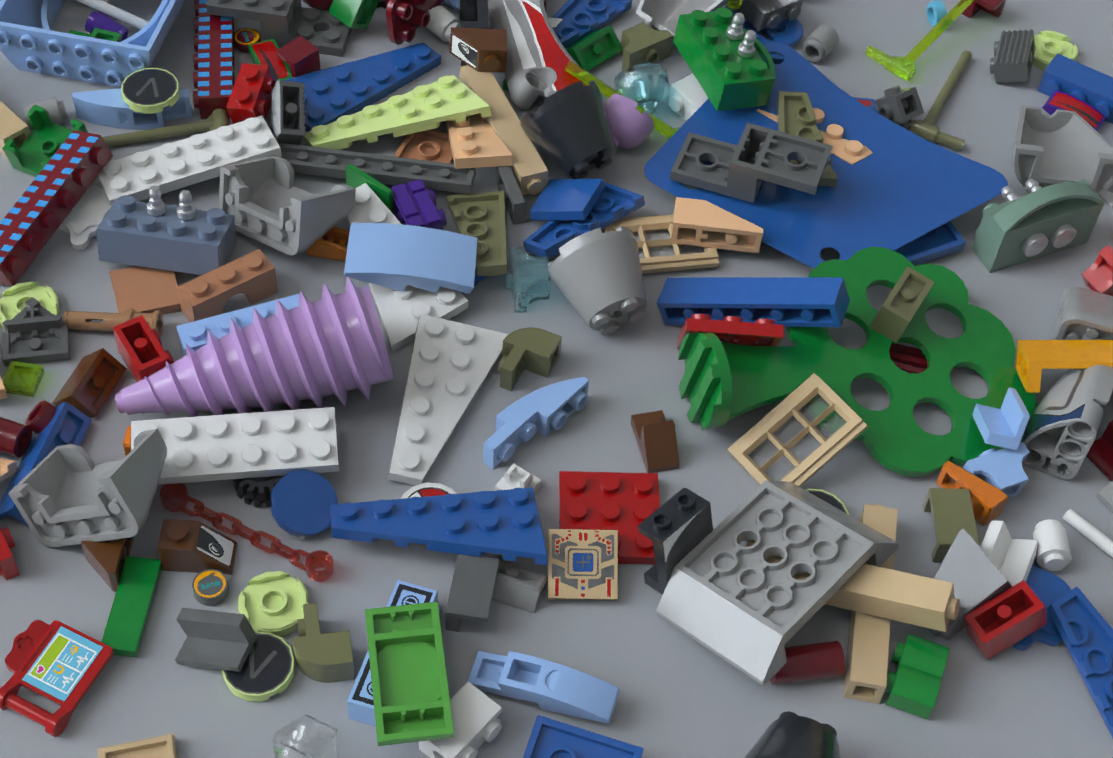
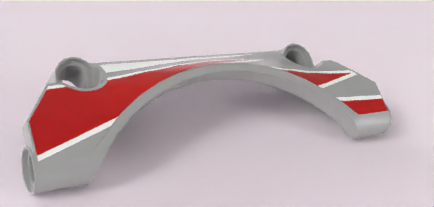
(534, 52)

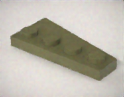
(798, 119)
(484, 218)

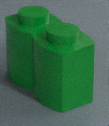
(916, 675)

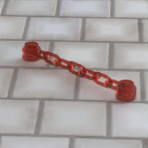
(313, 560)

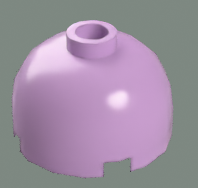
(627, 123)

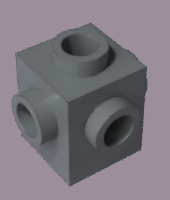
(900, 105)

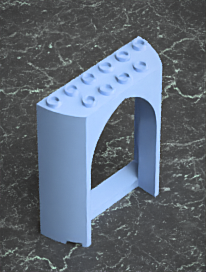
(34, 47)

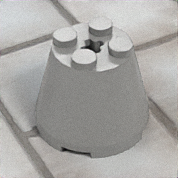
(602, 278)

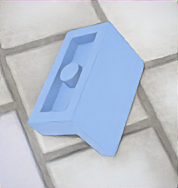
(1005, 425)

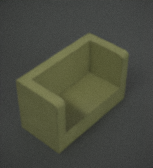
(901, 304)
(950, 513)

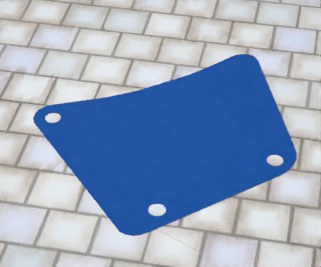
(877, 201)

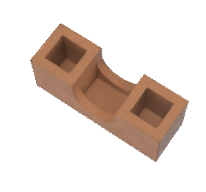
(208, 293)

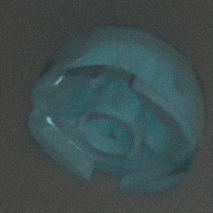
(645, 85)

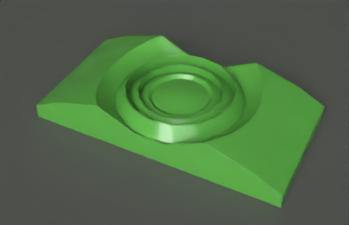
(408, 674)

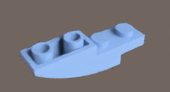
(109, 110)
(538, 411)
(546, 683)

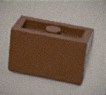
(91, 382)

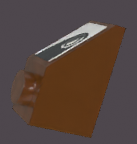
(480, 48)
(194, 547)

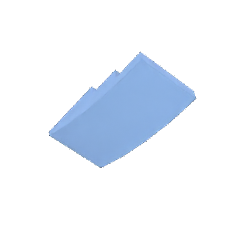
(410, 256)

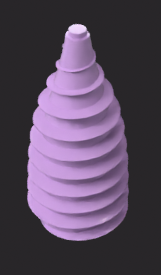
(274, 360)

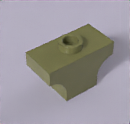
(644, 46)

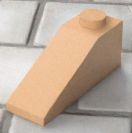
(707, 225)

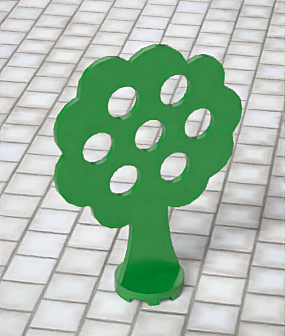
(736, 378)

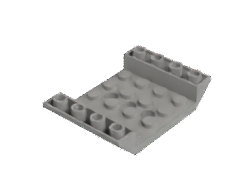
(753, 607)

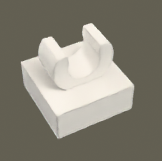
(518, 478)

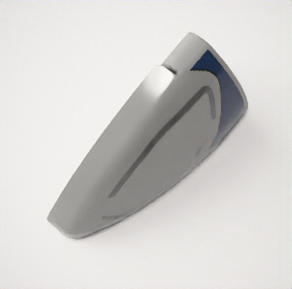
(1067, 421)

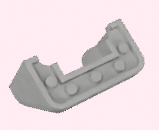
(274, 209)
(1084, 316)
(79, 501)

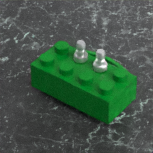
(725, 58)

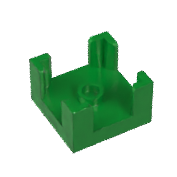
(40, 143)

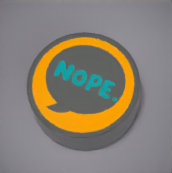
(210, 587)

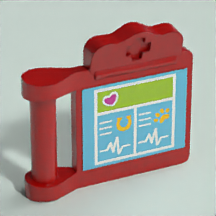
(55, 665)

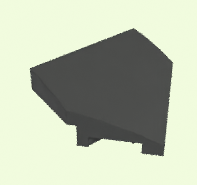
(35, 336)

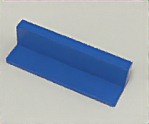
(65, 428)

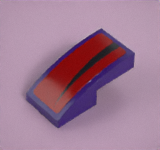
(1068, 102)

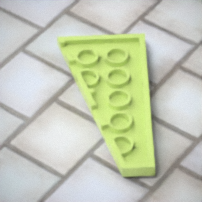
(402, 115)

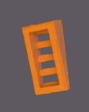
(326, 246)
(985, 498)

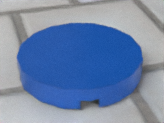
(303, 503)

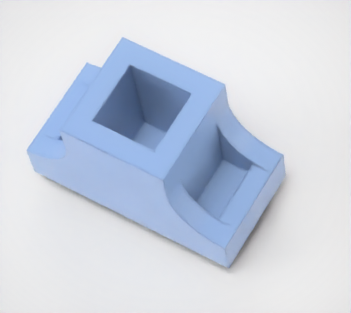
(1001, 468)

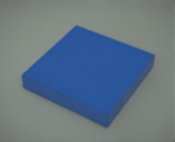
(567, 199)

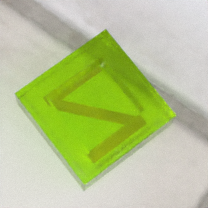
(23, 378)

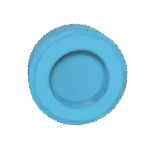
(935, 11)

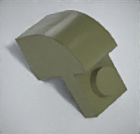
(528, 350)
(325, 655)

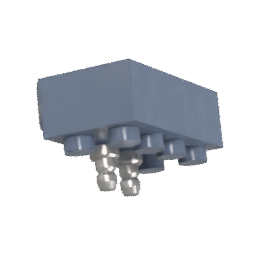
(166, 235)

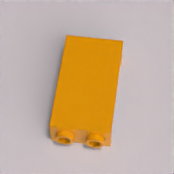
(1058, 354)

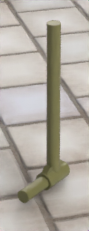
(215, 120)
(926, 127)

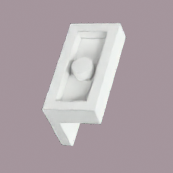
(1009, 555)

